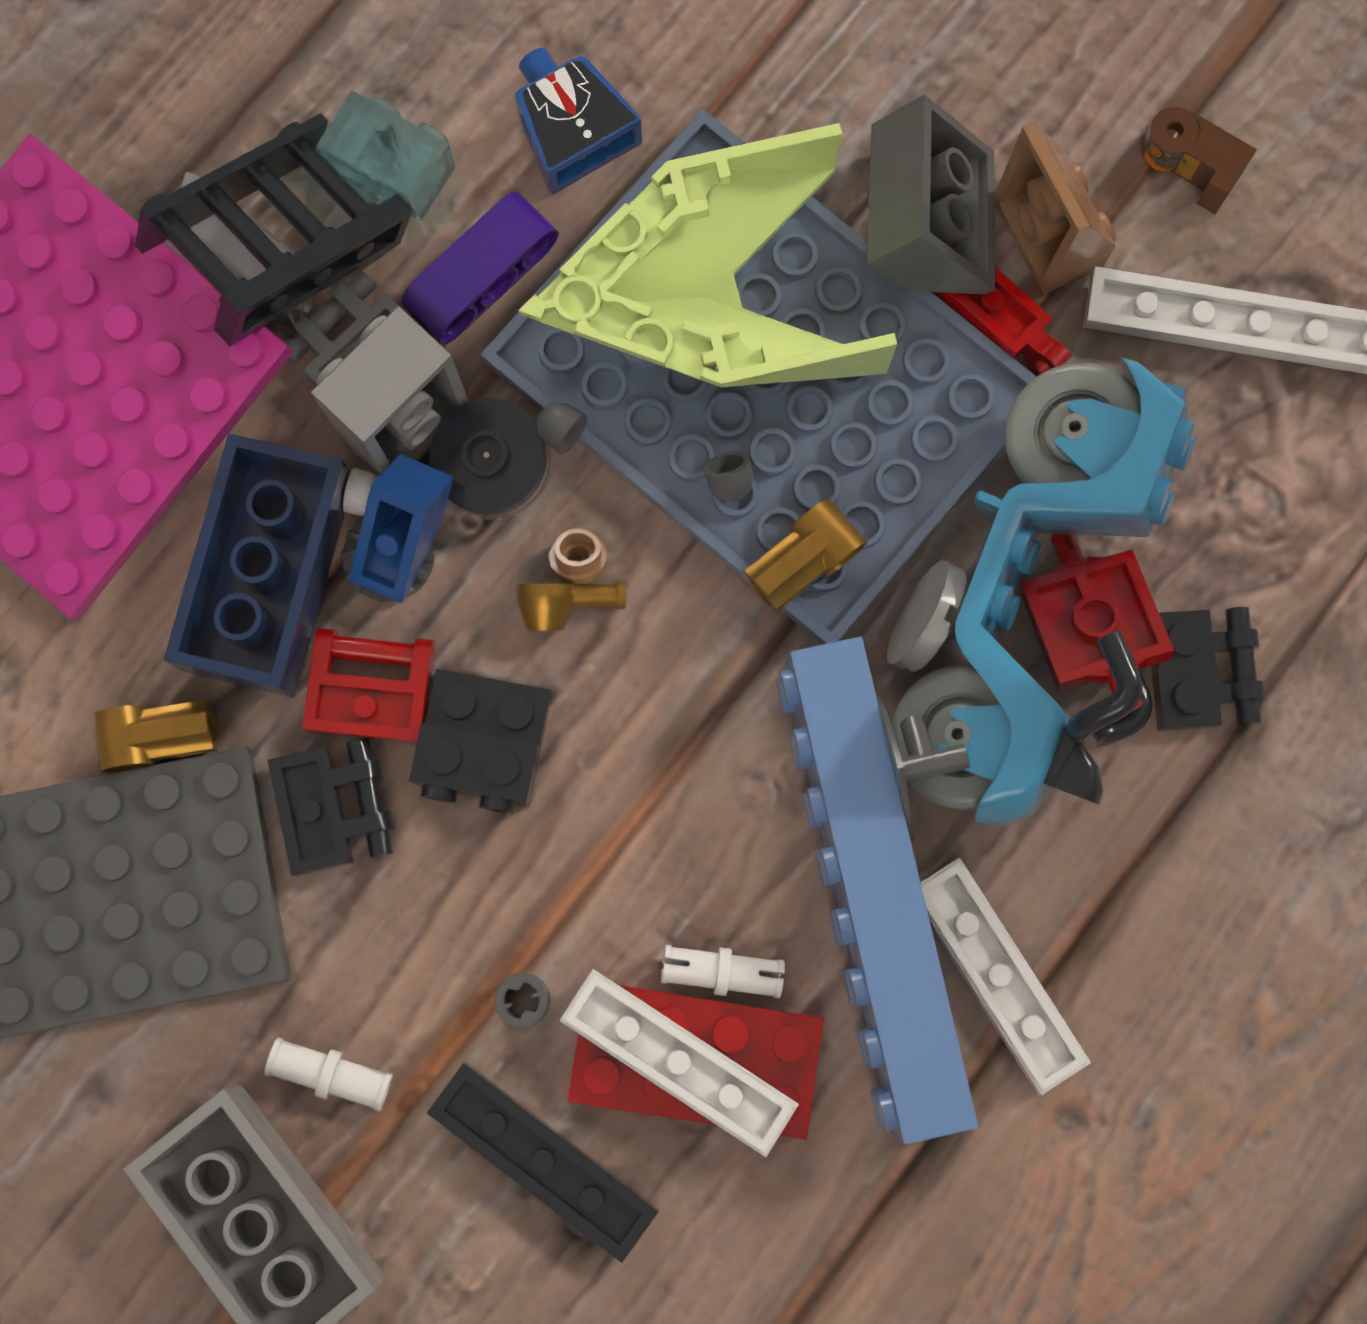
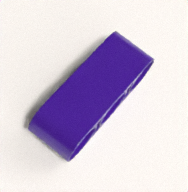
(479, 267)

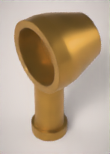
(549, 605)

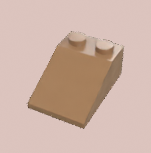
(1051, 213)

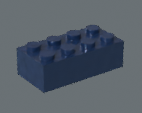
(259, 566)

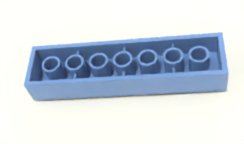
(877, 893)

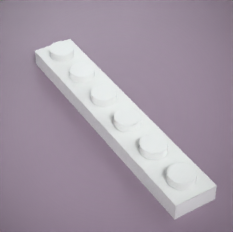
(1227, 319)

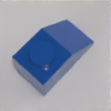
(399, 526)

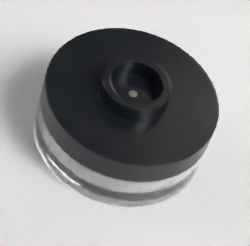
(493, 456)

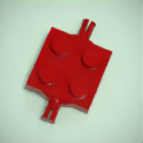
(1084, 603)

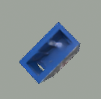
(573, 118)

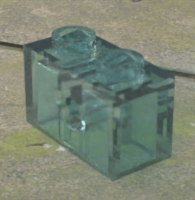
(375, 126)

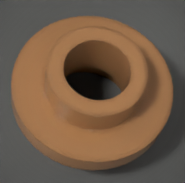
(577, 544)

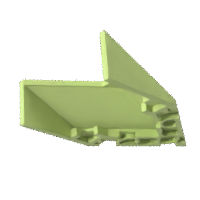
(666, 266)

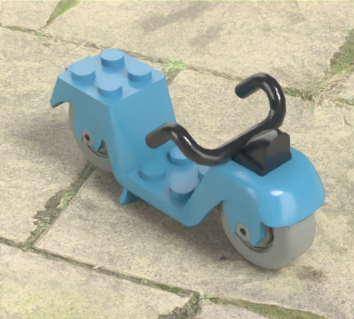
(1090, 462)

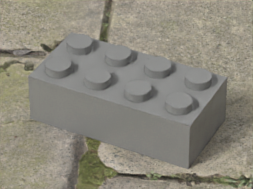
(253, 1217)

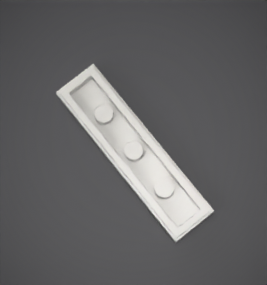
(1001, 978)
(679, 1062)

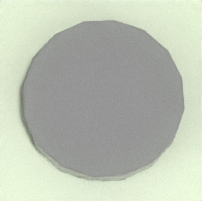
(923, 621)

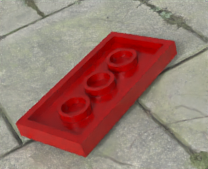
(767, 1042)

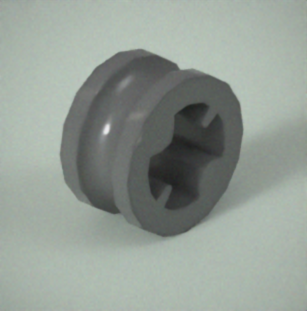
(517, 982)

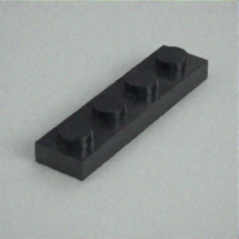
(543, 1161)

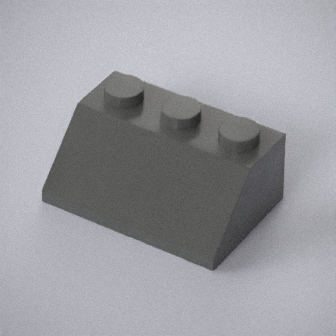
(931, 202)

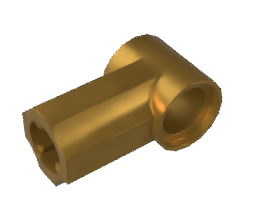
(817, 546)
(138, 736)

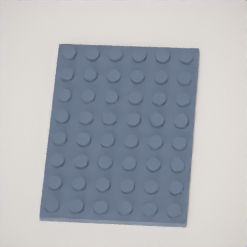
(880, 446)

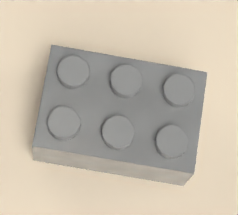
(390, 391)

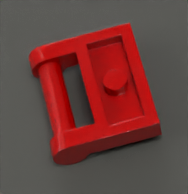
(367, 704)

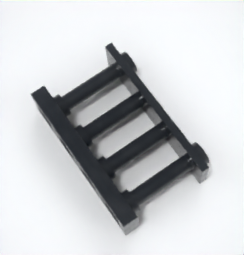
(288, 277)

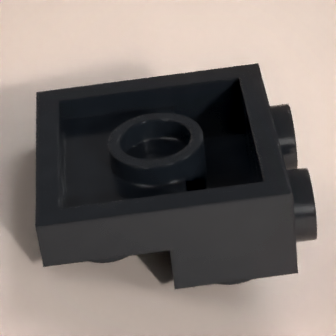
(481, 741)

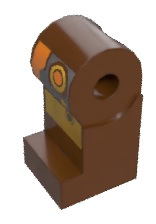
(1196, 152)

